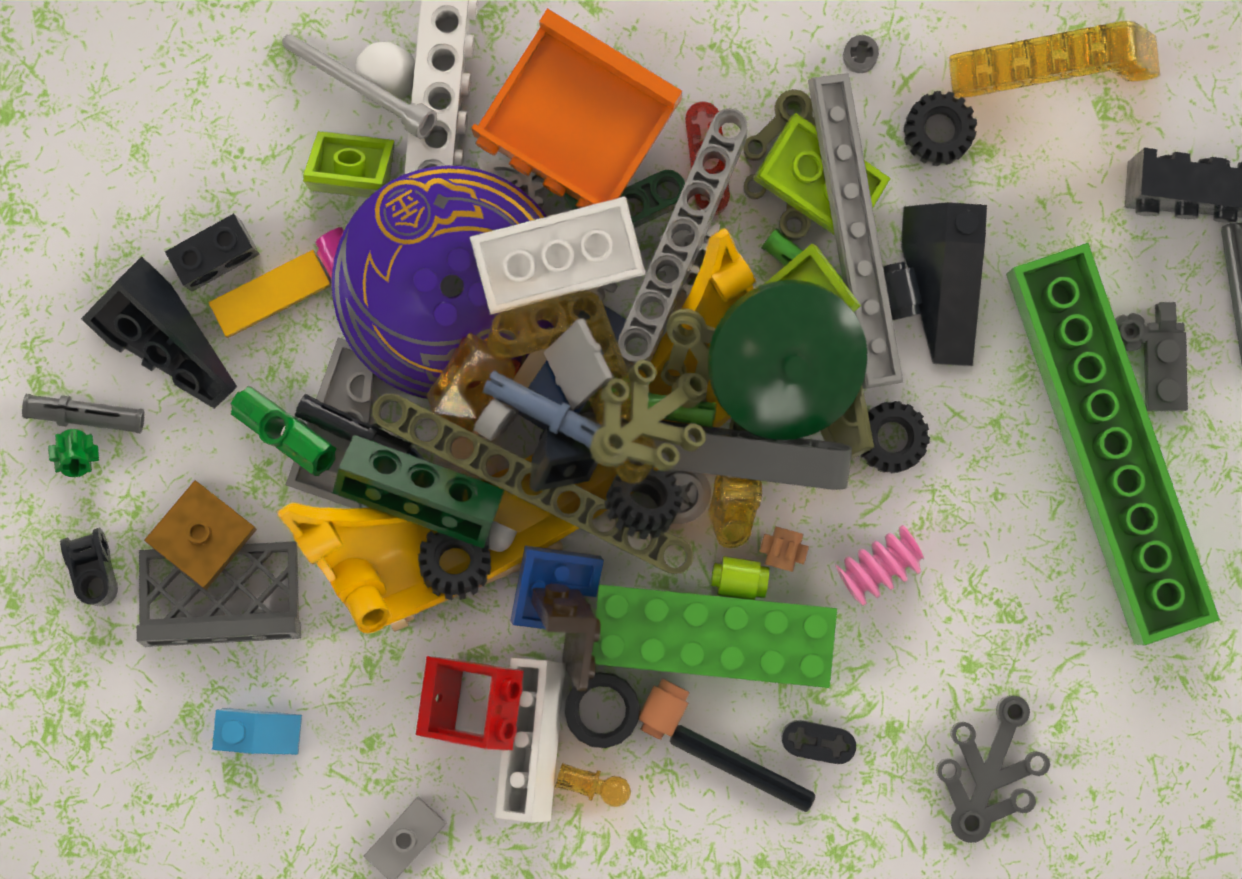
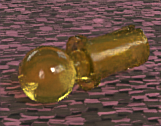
(614, 790)

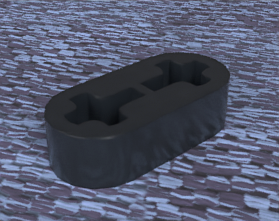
(816, 751)

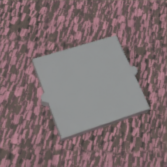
(578, 364)

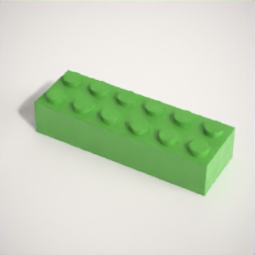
(715, 636)

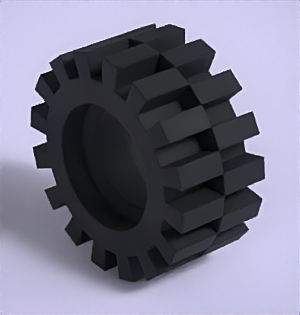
(944, 105)
(916, 432)
(641, 518)
(449, 583)

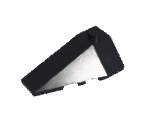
(152, 322)

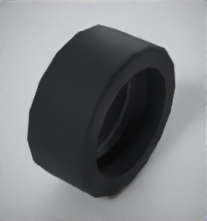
(611, 738)

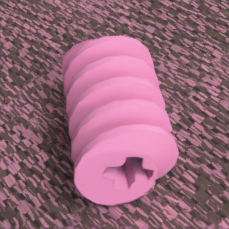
(882, 565)

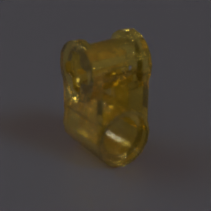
(734, 509)

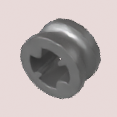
(852, 45)

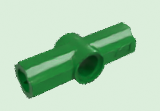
(296, 442)

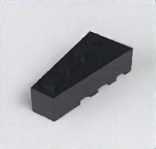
(1183, 186)

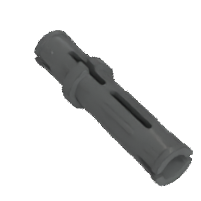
(82, 413)

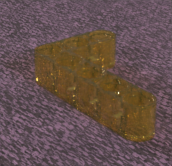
(1113, 47)
(561, 314)

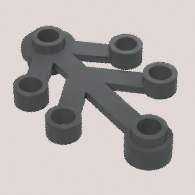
(988, 775)

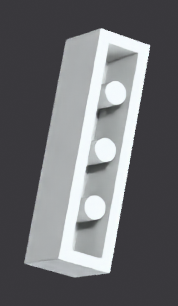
(530, 769)

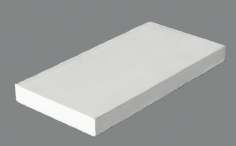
(557, 255)

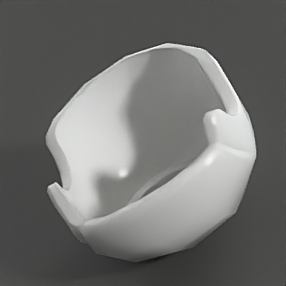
(387, 67)

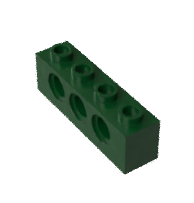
(417, 491)

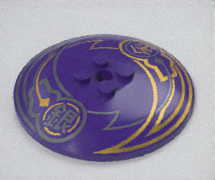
(397, 256)

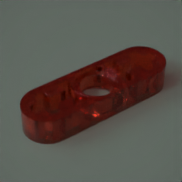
(694, 131)

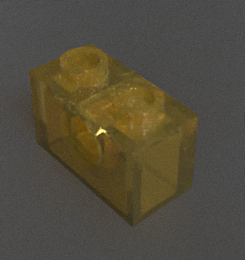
(470, 363)

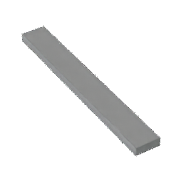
(855, 223)

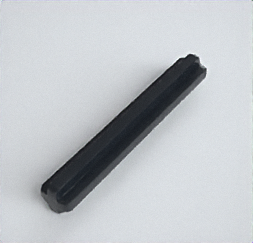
(742, 768)

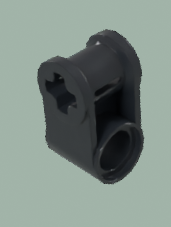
(89, 564)

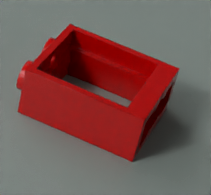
(439, 717)

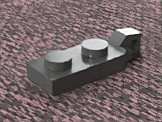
(1166, 361)

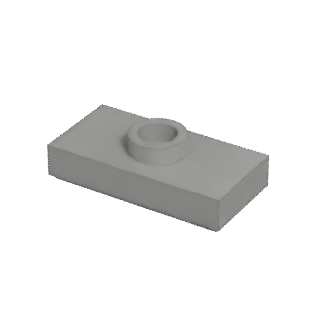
(405, 839)

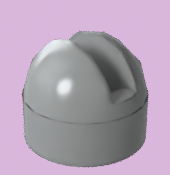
(500, 537)

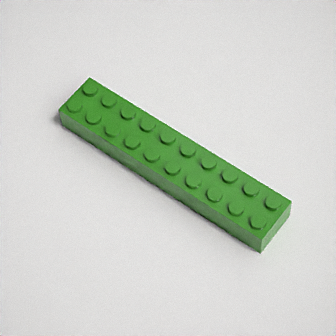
(1112, 445)

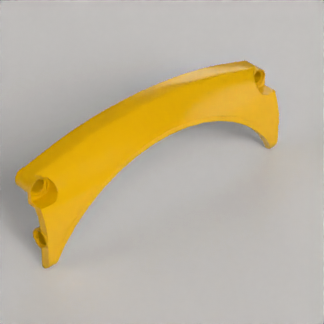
(375, 555)

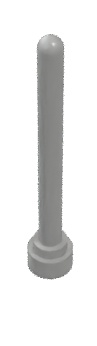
(417, 118)

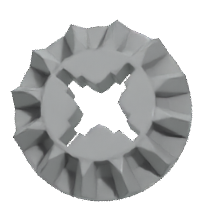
(697, 492)

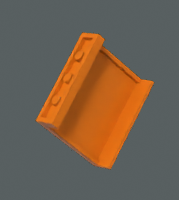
(577, 113)

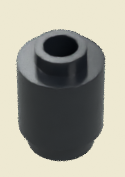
(902, 290)

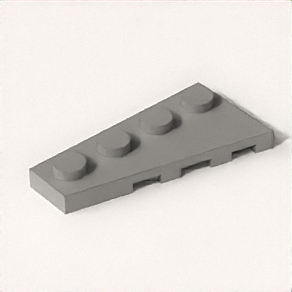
(350, 389)

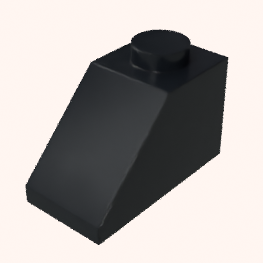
(560, 462)

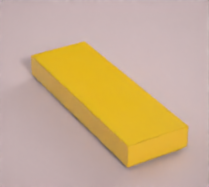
(270, 293)

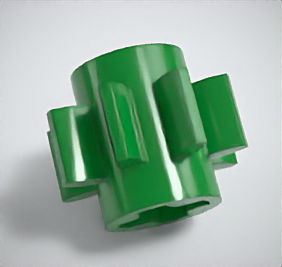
(73, 453)

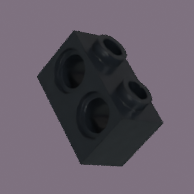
(212, 252)

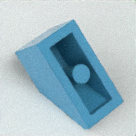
(256, 732)

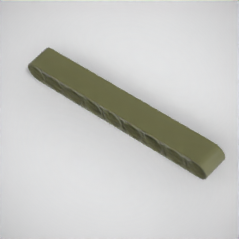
(512, 481)

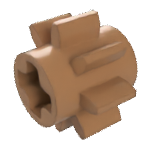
(784, 549)

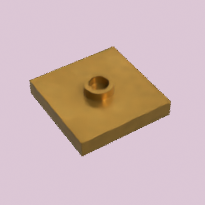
(200, 535)

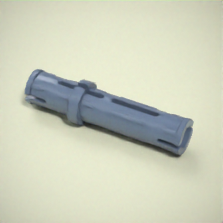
(541, 408)

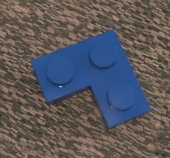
(552, 566)

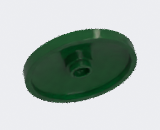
(787, 359)

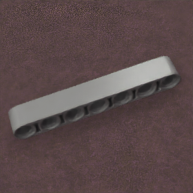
(688, 219)

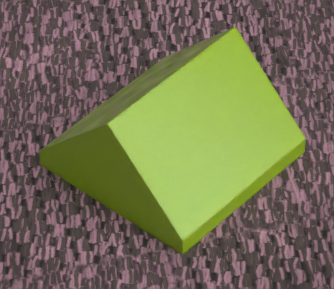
(348, 164)

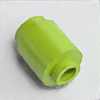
(740, 578)

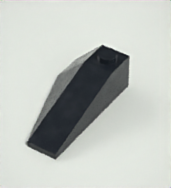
(947, 253)

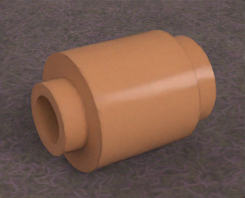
(663, 709)

